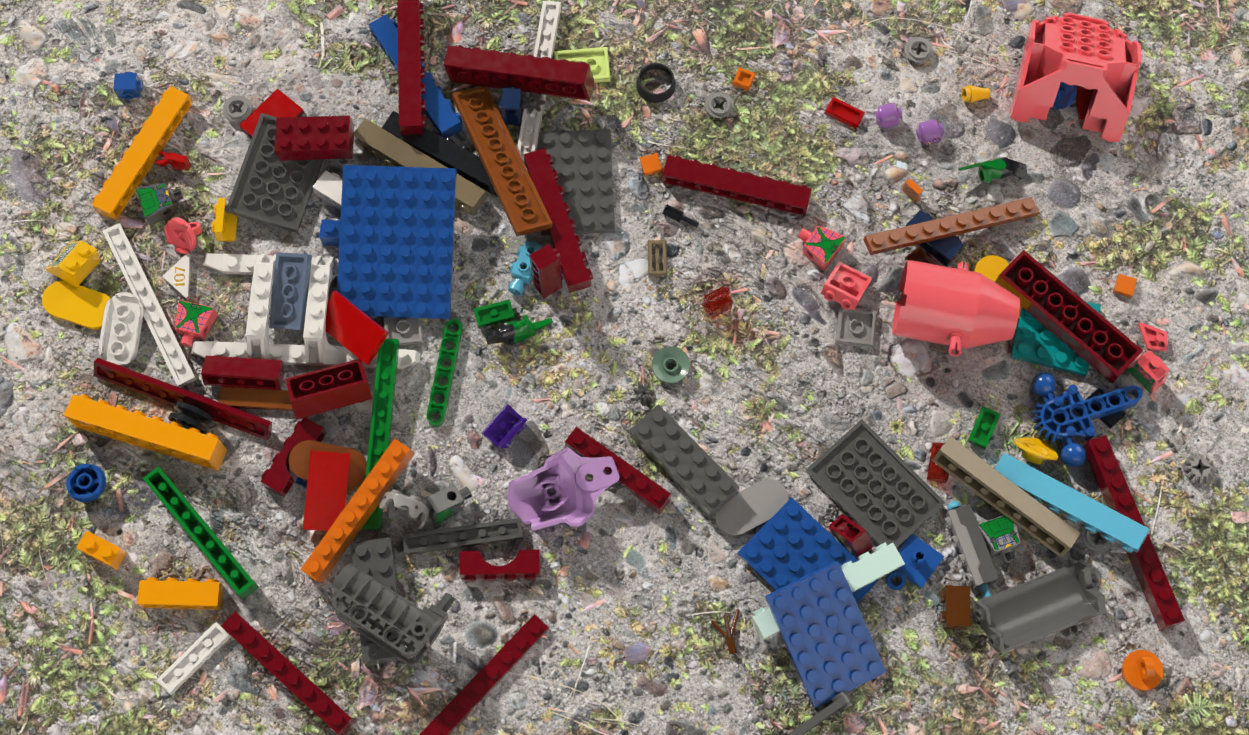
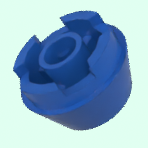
(86, 482)

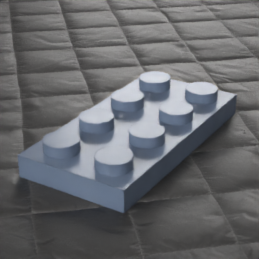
(290, 291)

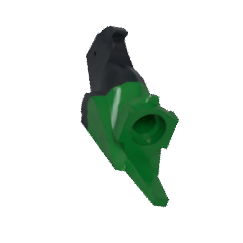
(998, 169)
(515, 331)

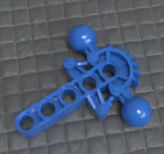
(1073, 453)

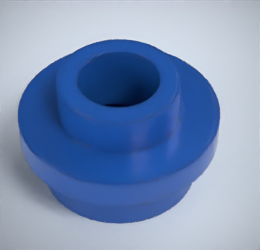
(900, 585)

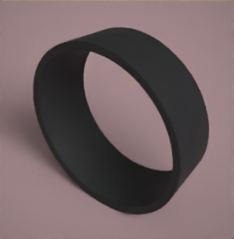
(652, 97)

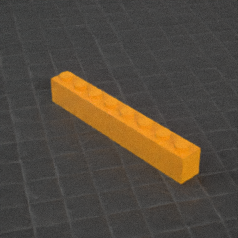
(142, 153)

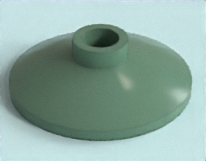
(670, 356)

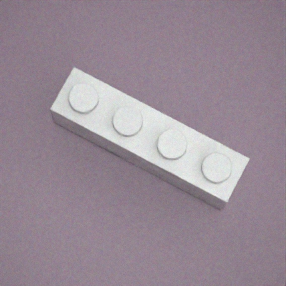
(329, 188)

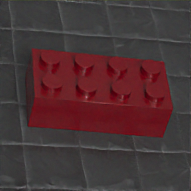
(314, 138)
(328, 389)

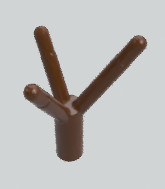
(729, 633)

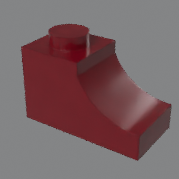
(851, 535)

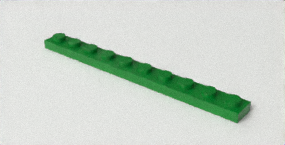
(382, 415)

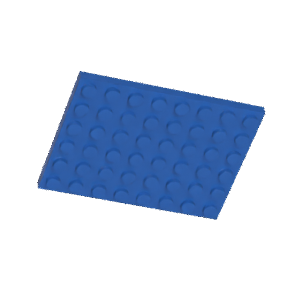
(397, 240)

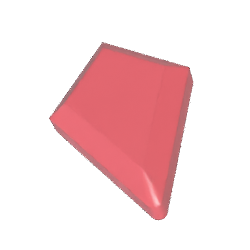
(1153, 337)

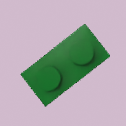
(494, 313)
(983, 427)

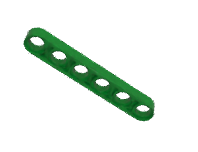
(444, 372)

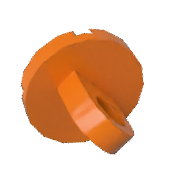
(1142, 670)

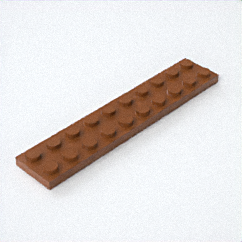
(502, 161)

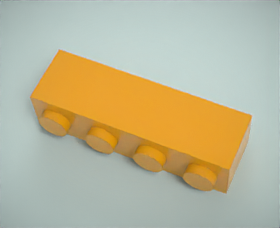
(180, 594)

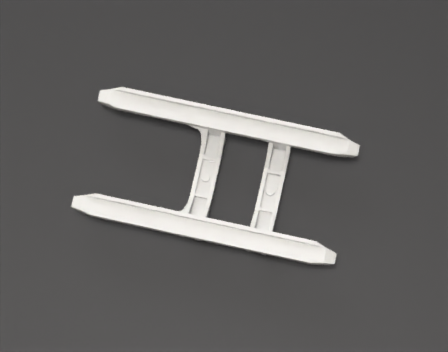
(316, 348)

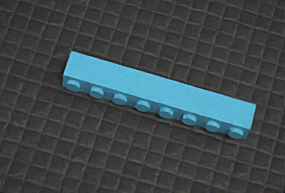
(1074, 504)

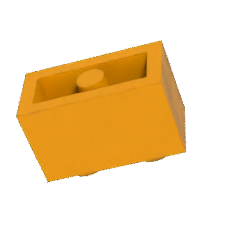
(101, 550)

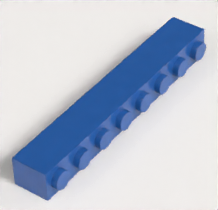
(437, 107)

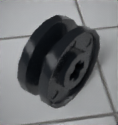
(190, 416)

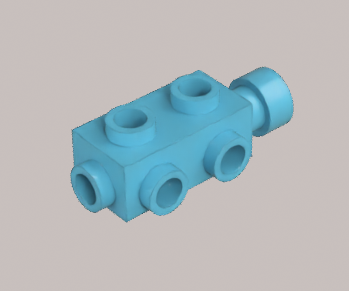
(520, 275)

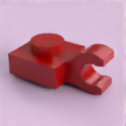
(175, 160)

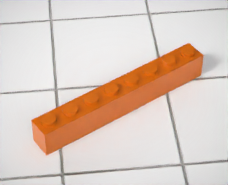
(357, 511)

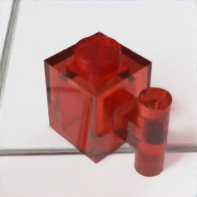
(717, 301)

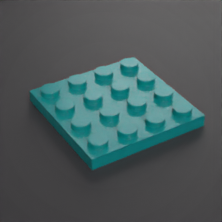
(1041, 347)

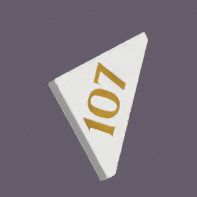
(179, 276)

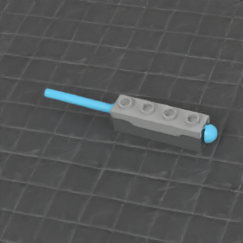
(971, 547)

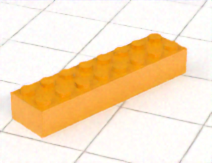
(146, 431)

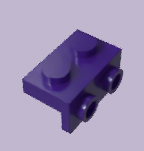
(504, 427)

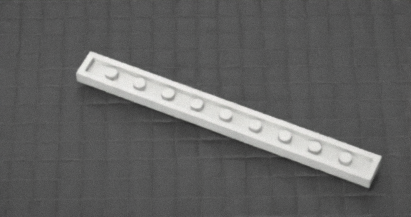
(543, 48)
(153, 311)

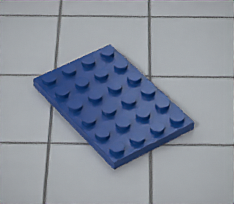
(794, 547)
(825, 634)

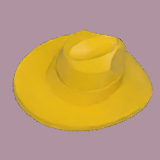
(1036, 450)

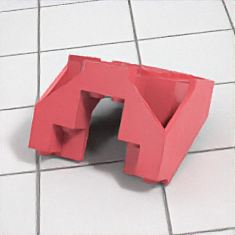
(1083, 54)

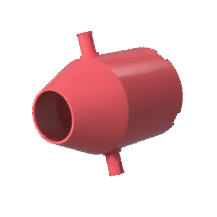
(953, 307)

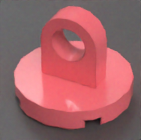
(182, 234)

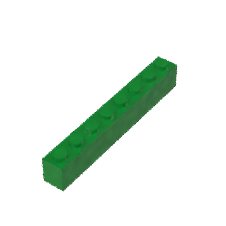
(201, 533)

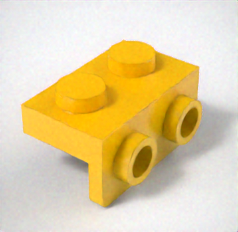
(225, 224)

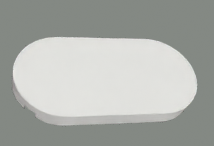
(121, 329)

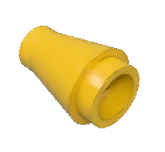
(972, 93)

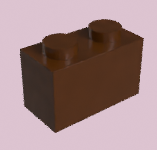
(956, 607)

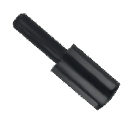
(678, 215)

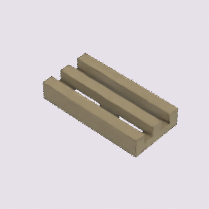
(657, 273)

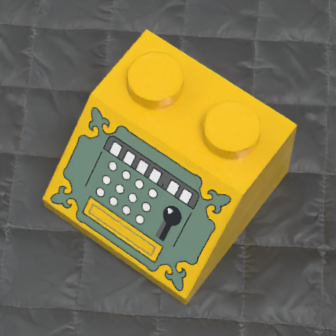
(74, 262)

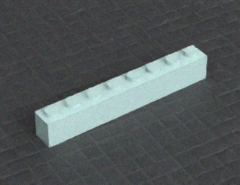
(858, 574)

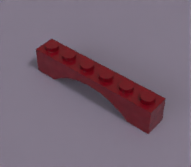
(636, 482)

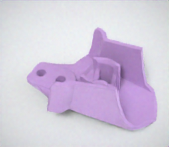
(561, 490)

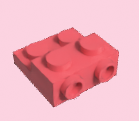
(846, 286)

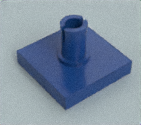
(919, 560)

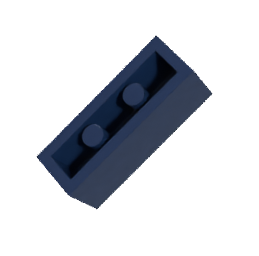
(942, 249)

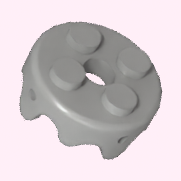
(406, 506)

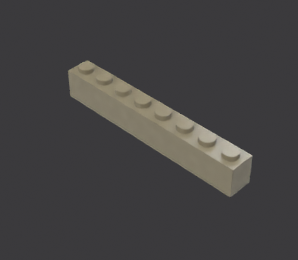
(400, 154)
(1006, 497)

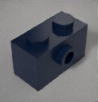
(511, 106)

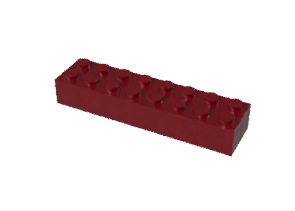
(523, 72)
(1069, 317)

